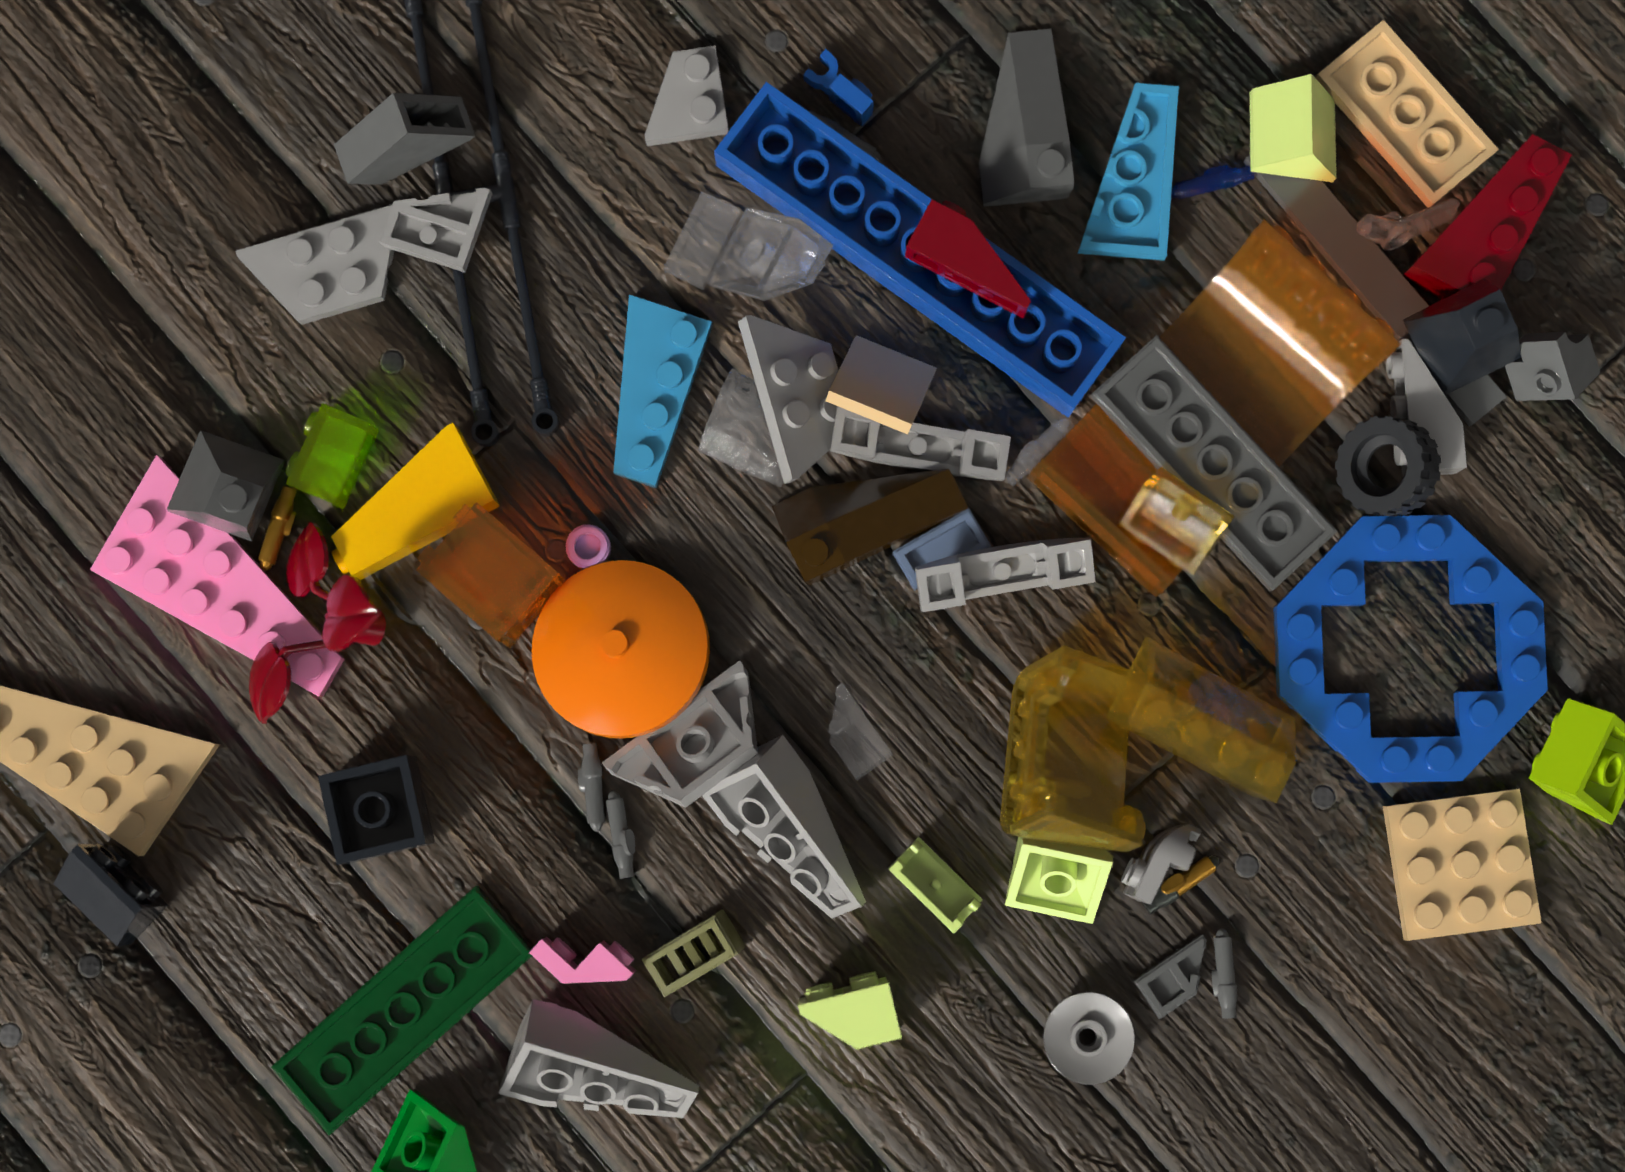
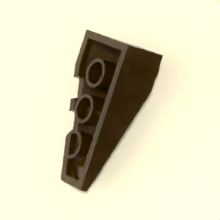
(856, 519)

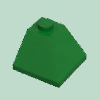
(424, 1141)

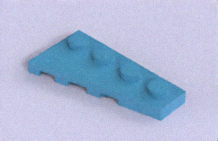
(1136, 188)
(657, 375)

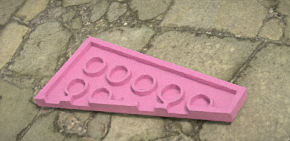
(207, 581)

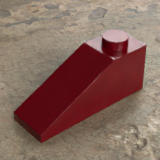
(959, 252)

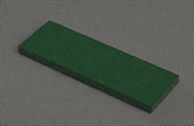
(403, 1010)

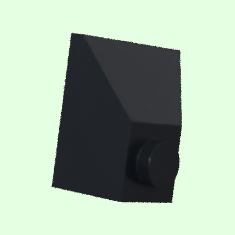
(1465, 335)

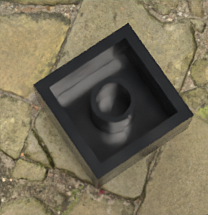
(376, 809)

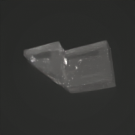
(855, 736)

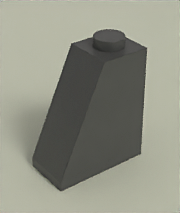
(402, 136)

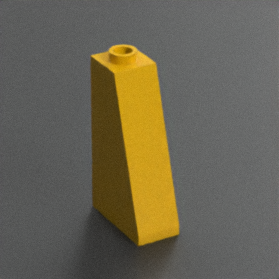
(413, 506)

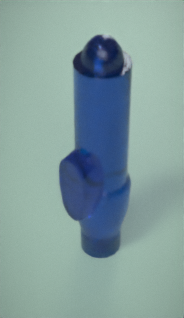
(1214, 179)

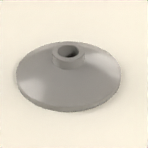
(1108, 1051)

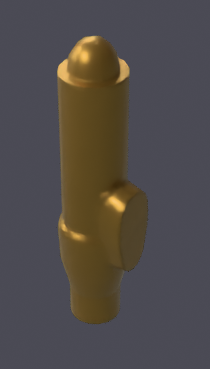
(279, 526)

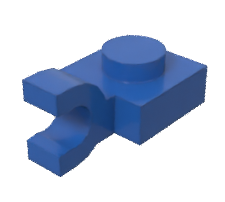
(847, 95)

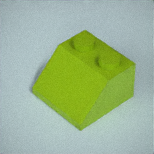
(1584, 760)

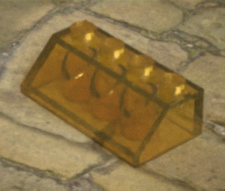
(1207, 721)

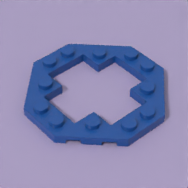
(1474, 578)

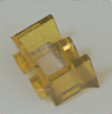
(1176, 520)

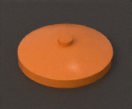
(620, 649)

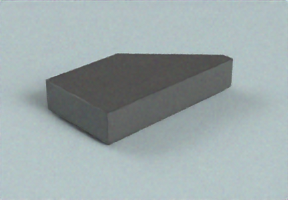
(1173, 978)

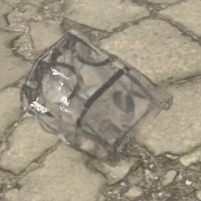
(739, 431)

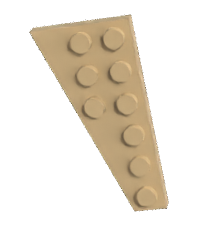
(101, 765)

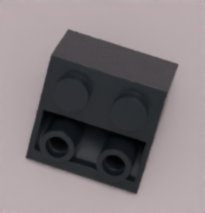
(110, 891)

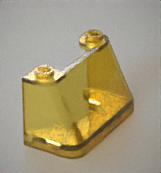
(1067, 757)

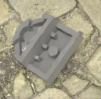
(1163, 851)

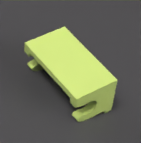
(935, 884)

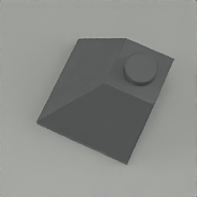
(225, 485)

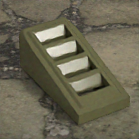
(725, 933)

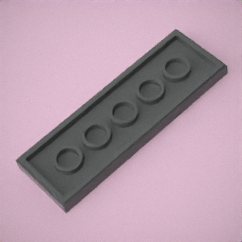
(1198, 441)

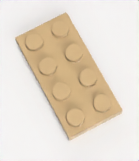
(1406, 114)

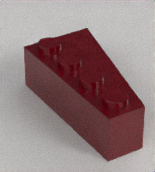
(1493, 225)

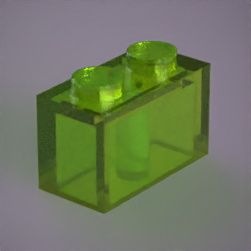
(331, 455)

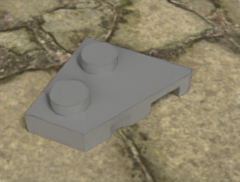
(689, 99)
(437, 228)

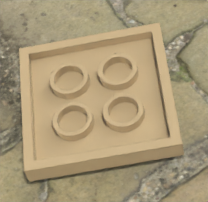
(1462, 864)

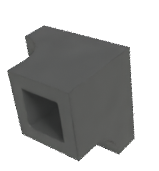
(1552, 366)

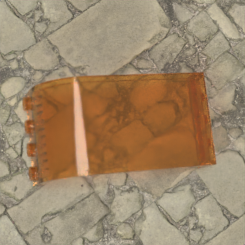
(1270, 347)

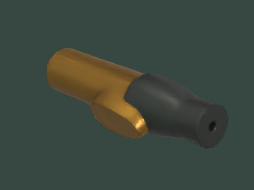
(1181, 883)

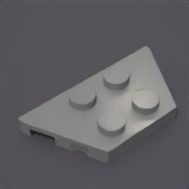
(325, 266)
(793, 385)
(698, 746)

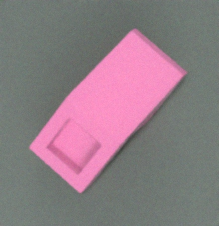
(601, 965)

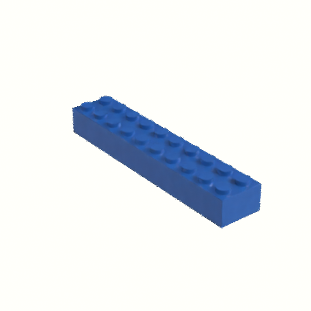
(869, 219)

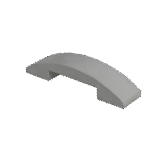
(923, 449)
(1004, 570)

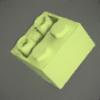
(856, 1013)

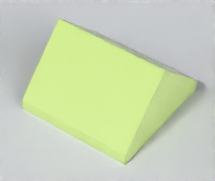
(1293, 130)

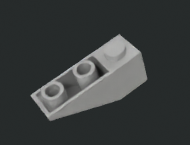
(1423, 402)

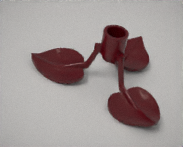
(349, 619)

